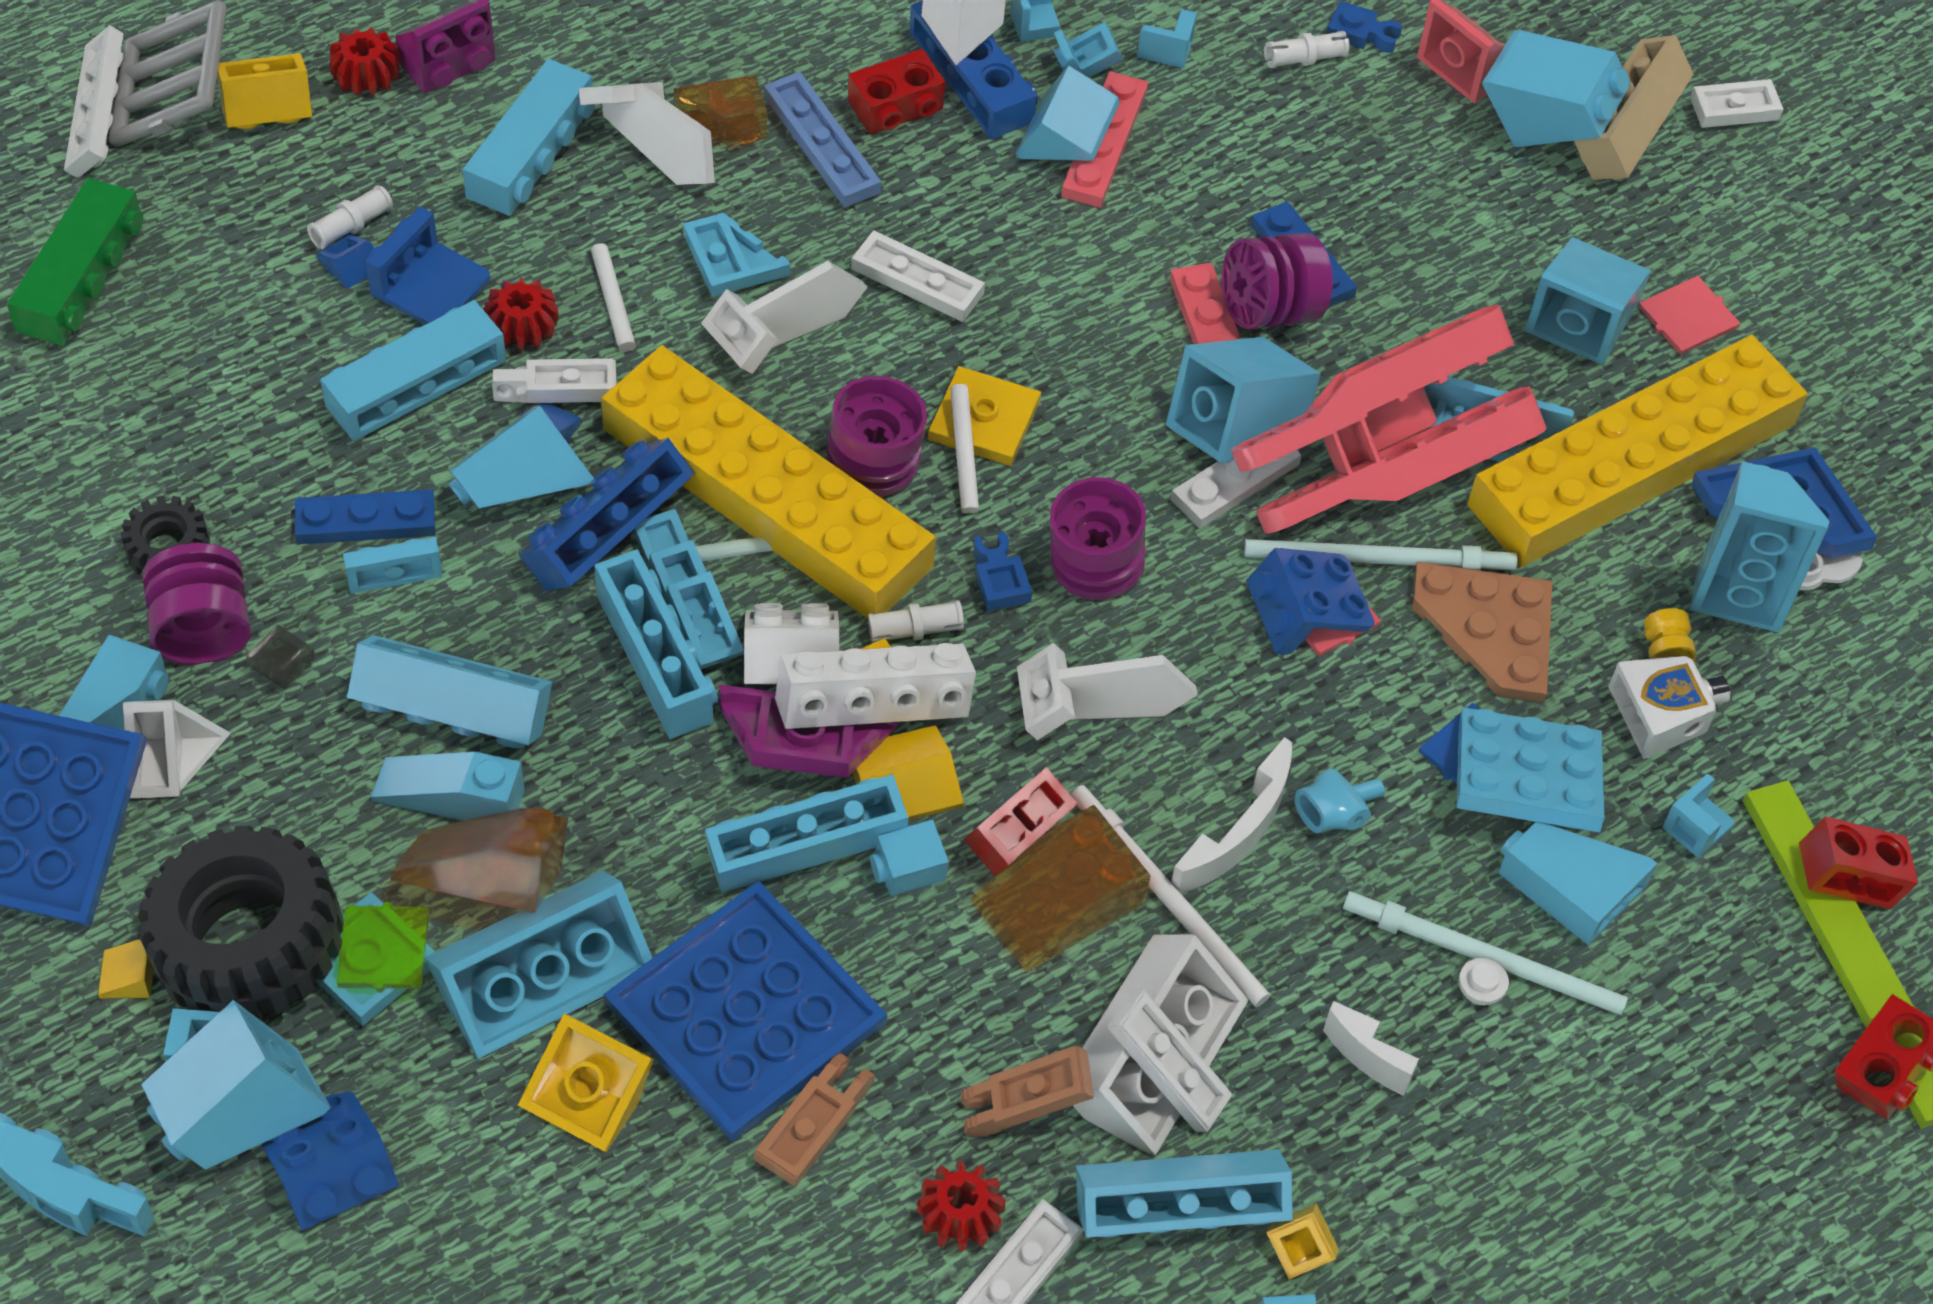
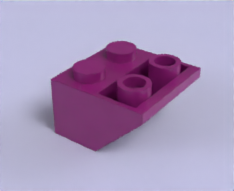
(448, 46)

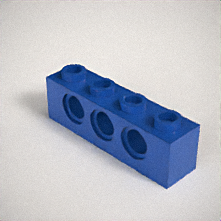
(982, 80)

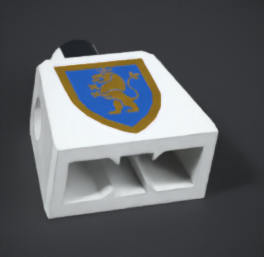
(1666, 701)

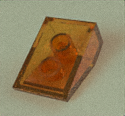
(490, 858)
(1063, 889)

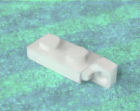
(555, 381)

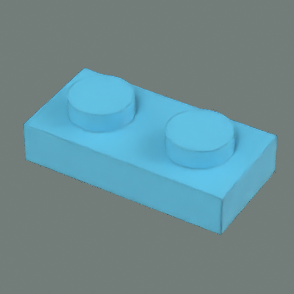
(392, 564)

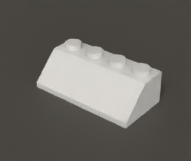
(1200, 1004)

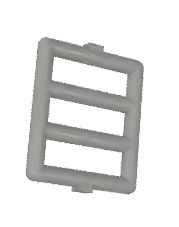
(202, 75)

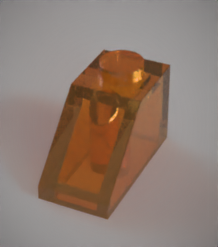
(727, 108)

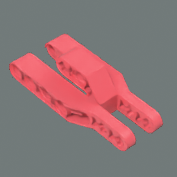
(1386, 403)

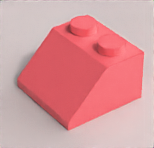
(1457, 49)

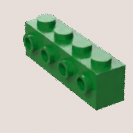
(75, 262)

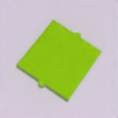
(383, 947)

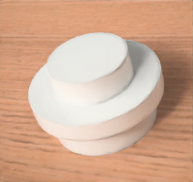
(1483, 981)

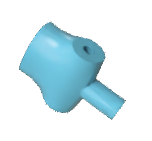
(1336, 803)

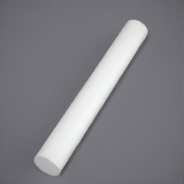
(613, 298)
(964, 449)

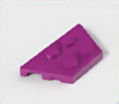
(813, 750)

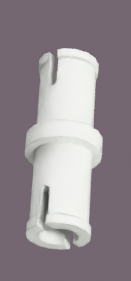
(1306, 49)
(350, 217)
(916, 621)

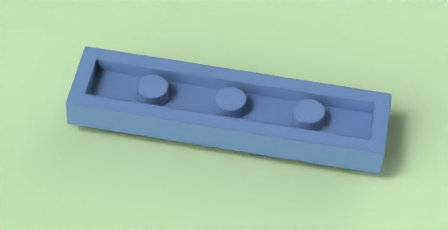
(822, 139)

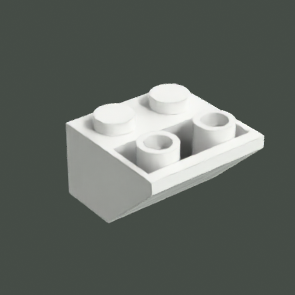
(777, 631)

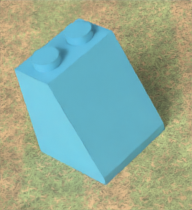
(1554, 89)
(1586, 300)
(1237, 392)
(231, 1090)

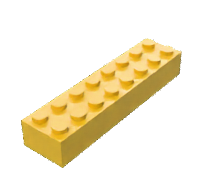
(1636, 450)
(772, 484)

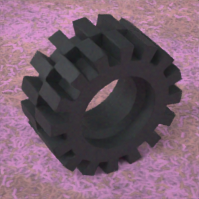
(159, 519)

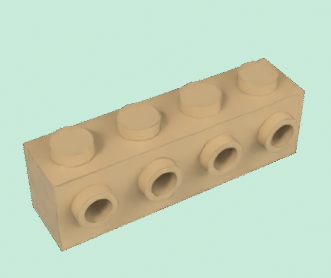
(1657, 79)

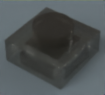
(281, 656)

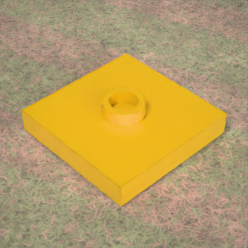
(997, 411)

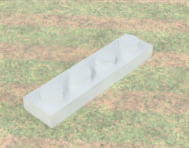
(94, 102)

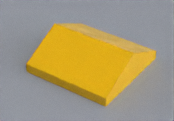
(921, 770)
(587, 1083)

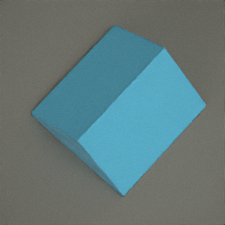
(1069, 120)

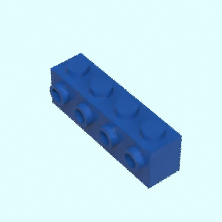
(605, 514)

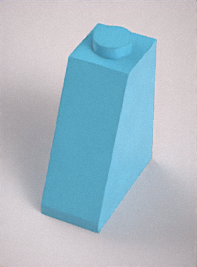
(519, 464)
(1574, 876)

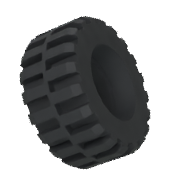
(228, 874)

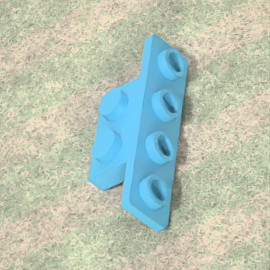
(1459, 396)

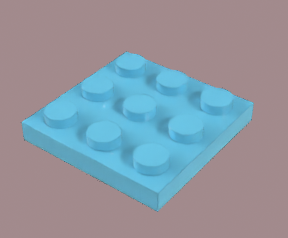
(1530, 769)

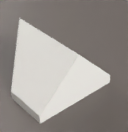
(963, 23)
(175, 746)

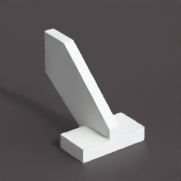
(657, 129)
(783, 314)
(1097, 691)

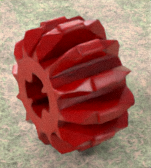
(364, 61)
(523, 312)
(970, 1221)

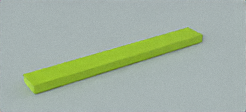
(1836, 923)

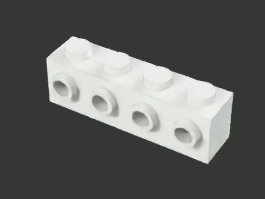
(874, 685)

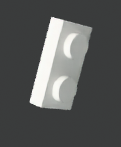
(1736, 103)

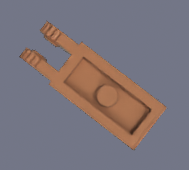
(1029, 1091)
(812, 1122)

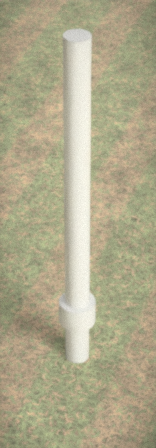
(1181, 907)

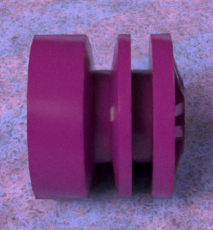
(1276, 280)
(877, 433)
(1097, 538)
(196, 604)

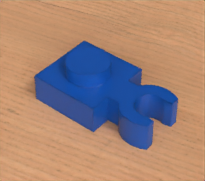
(1362, 26)
(1000, 578)

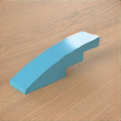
(688, 588)

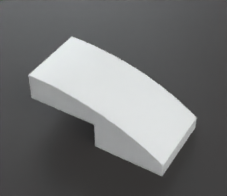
(1354, 1037)

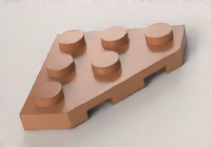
(1492, 623)

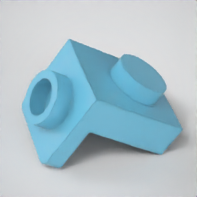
(1089, 51)

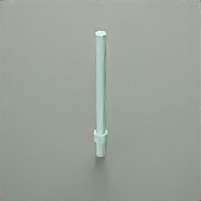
(1467, 557)
(1394, 918)

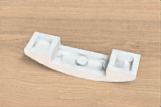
(1210, 860)

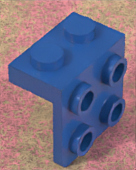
(420, 273)
(1307, 592)
(331, 1162)

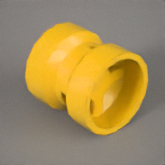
(1669, 634)

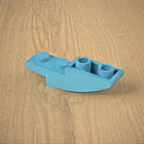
(69, 1194)

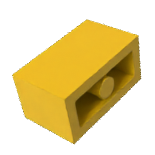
(264, 91)

